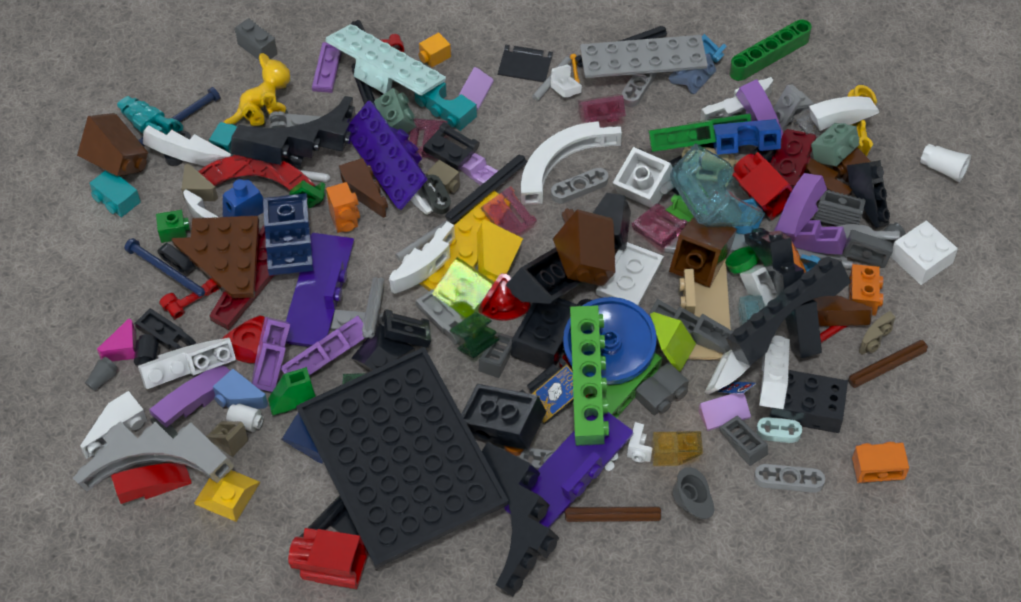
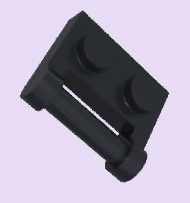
(448, 151)
(406, 329)

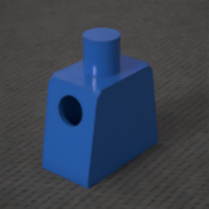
(242, 200)

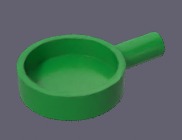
(742, 260)

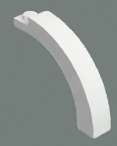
(557, 148)

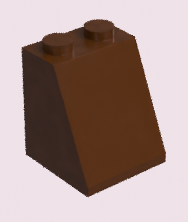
(112, 145)
(587, 247)
(702, 250)

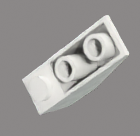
(121, 409)

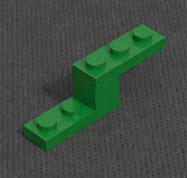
(693, 132)

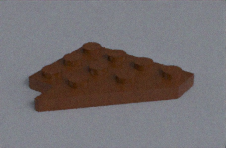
(225, 251)

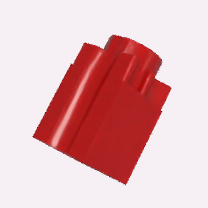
(762, 183)
(328, 557)

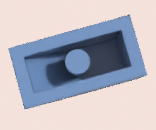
(238, 390)

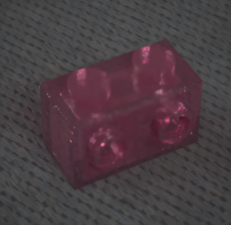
(601, 108)

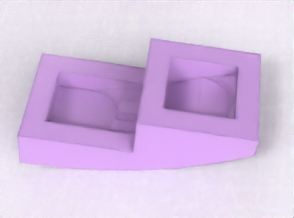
(478, 169)

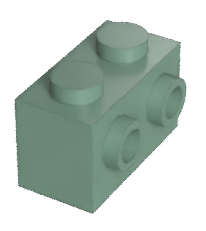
(395, 110)
(835, 144)

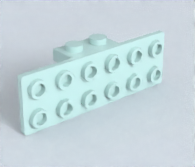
(381, 64)

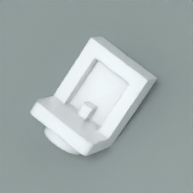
(563, 83)

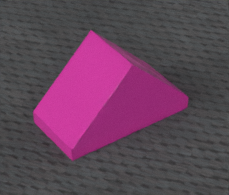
(120, 344)

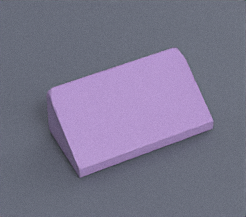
(477, 86)
(722, 409)

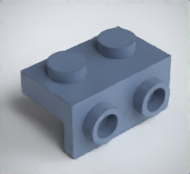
(694, 78)

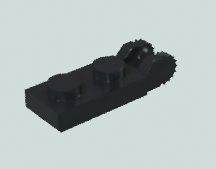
(163, 329)

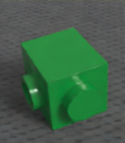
(172, 225)

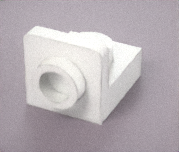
(637, 448)

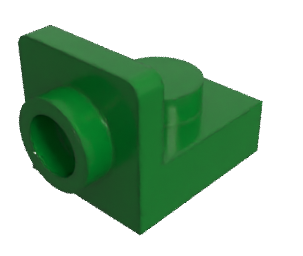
(314, 194)

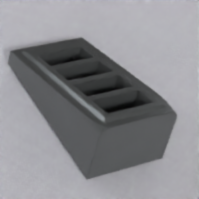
(493, 366)
(750, 453)

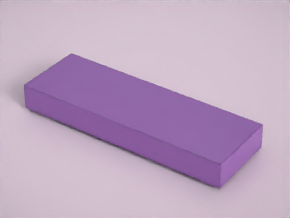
(326, 68)

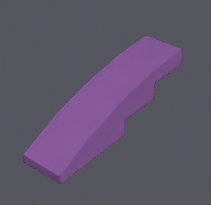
(327, 348)
(188, 396)

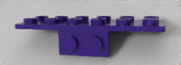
(388, 153)
(319, 290)
(574, 467)

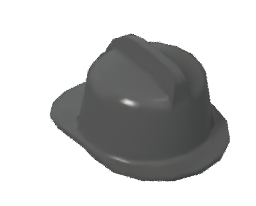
(693, 493)

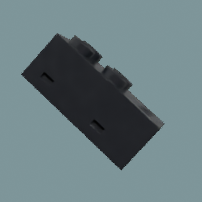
(542, 333)
(814, 401)
(503, 416)

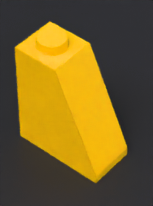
(495, 249)

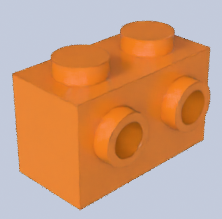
(343, 207)
(866, 286)
(880, 462)

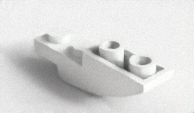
(731, 106)
(422, 264)
(186, 360)

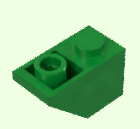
(291, 391)

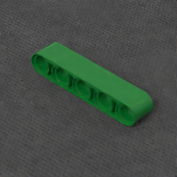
(770, 50)

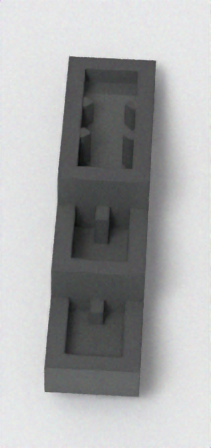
(702, 329)

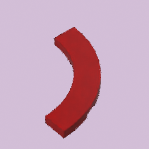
(238, 166)

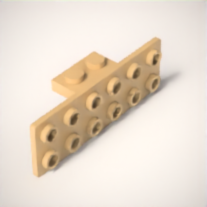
(707, 301)

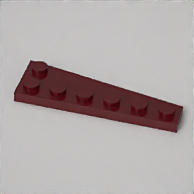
(230, 309)

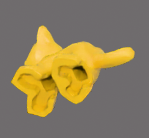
(275, 77)

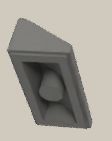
(868, 249)

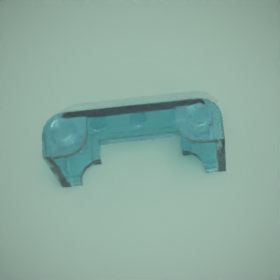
(702, 184)

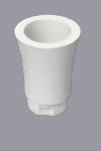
(946, 161)

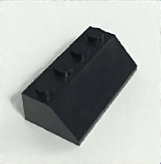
(541, 280)

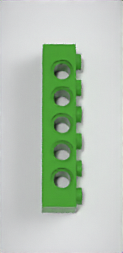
(587, 431)

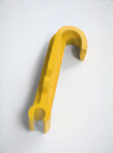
(865, 143)

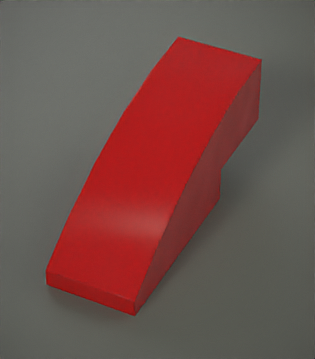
(150, 481)

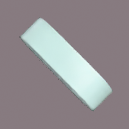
(779, 430)

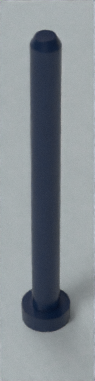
(212, 95)
(133, 246)

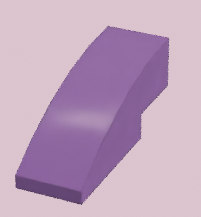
(756, 102)
(801, 204)
(820, 239)
(270, 353)

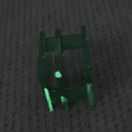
(476, 337)

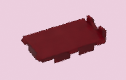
(793, 156)

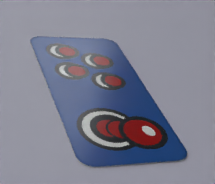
(737, 387)

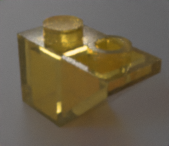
(675, 447)

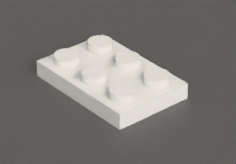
(633, 274)

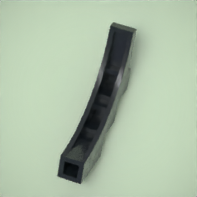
(302, 140)
(777, 256)
(527, 509)

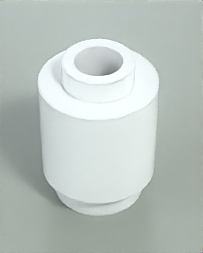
(247, 415)

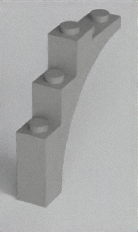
(125, 450)

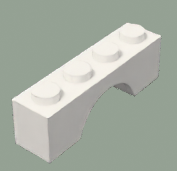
(775, 373)

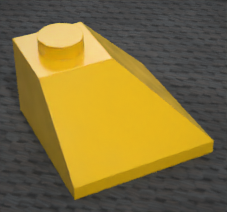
(228, 495)

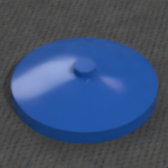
(628, 339)

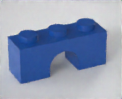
(762, 134)

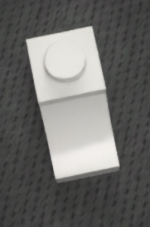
(759, 283)

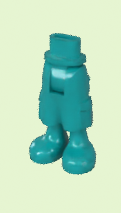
(143, 114)

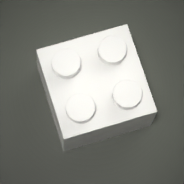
(642, 177)
(923, 252)

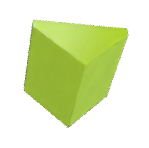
(673, 339)

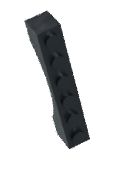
(755, 335)

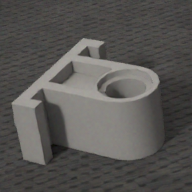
(790, 104)

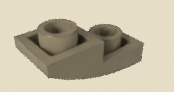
(873, 336)

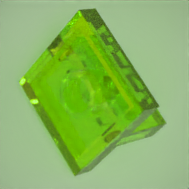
(463, 287)

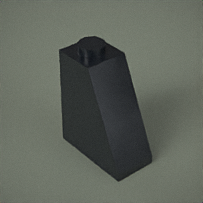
(617, 208)

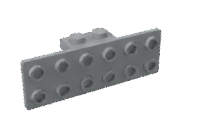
(643, 56)

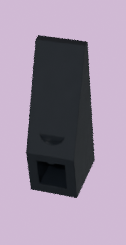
(868, 184)

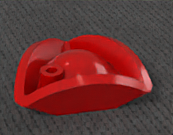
(500, 303)
(246, 339)

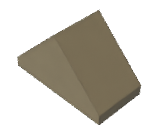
(198, 184)
(229, 436)

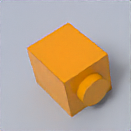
(434, 50)

